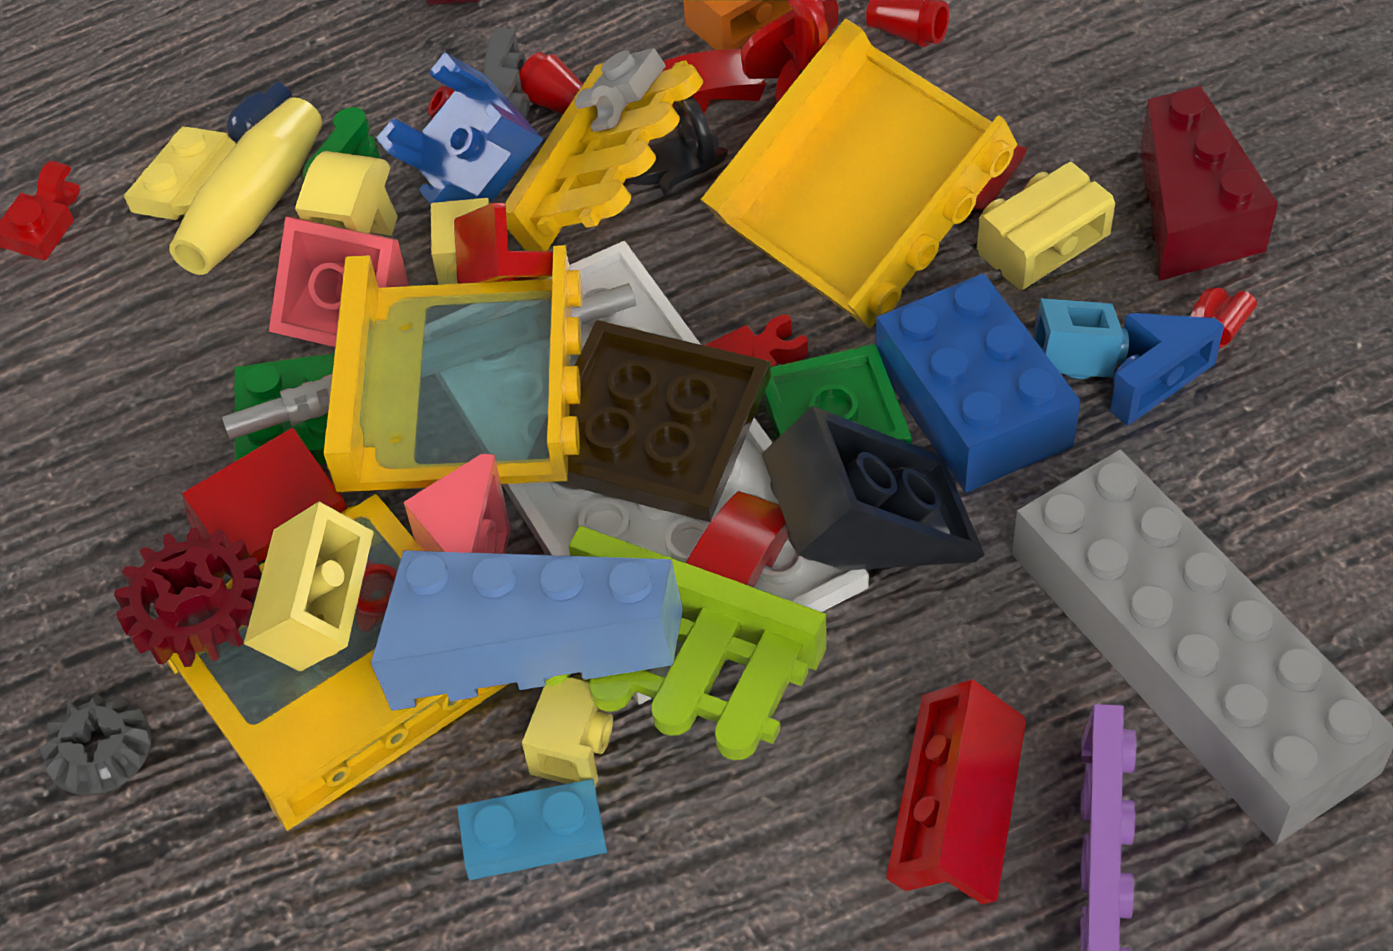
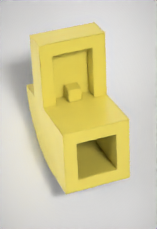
(347, 193)

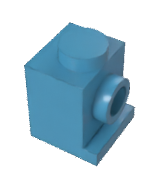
(1081, 337)

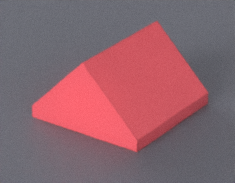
(312, 276)
(462, 511)

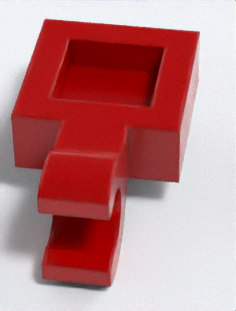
(39, 222)

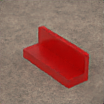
(958, 792)

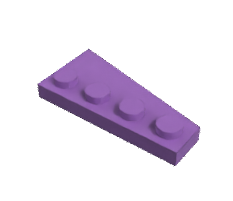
(1112, 823)

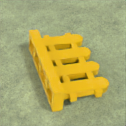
(583, 171)

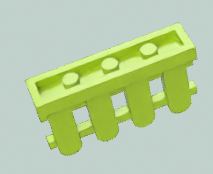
(717, 623)

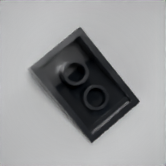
(866, 497)

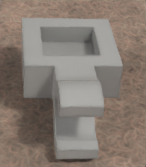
(623, 81)

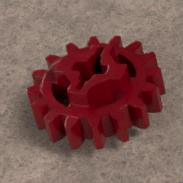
(189, 597)

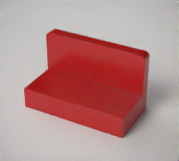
(484, 252)

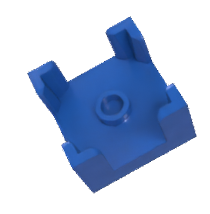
(470, 142)

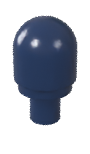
(254, 109)

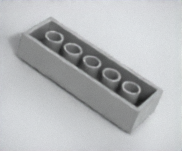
(1202, 646)

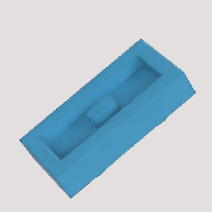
(531, 829)

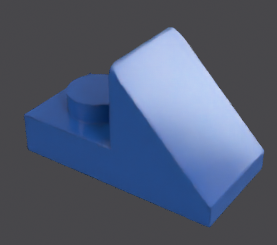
(1161, 359)

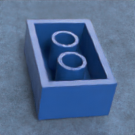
(976, 382)

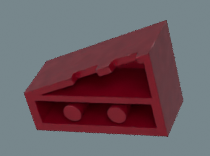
(1200, 187)

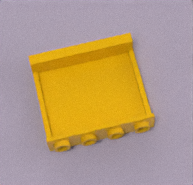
(859, 175)

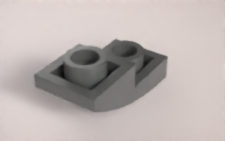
(504, 65)

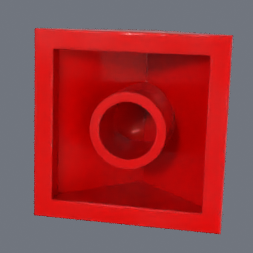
(260, 494)

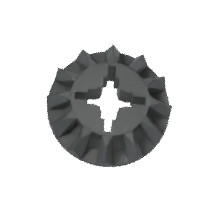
(115, 757)

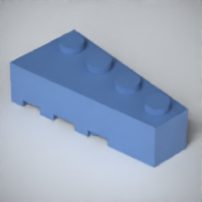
(521, 619)

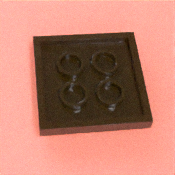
(661, 418)

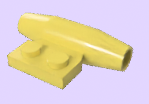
(224, 184)

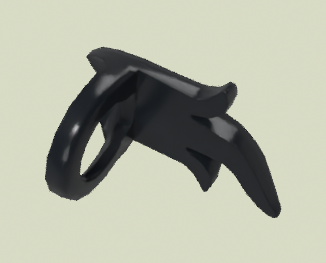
(686, 155)

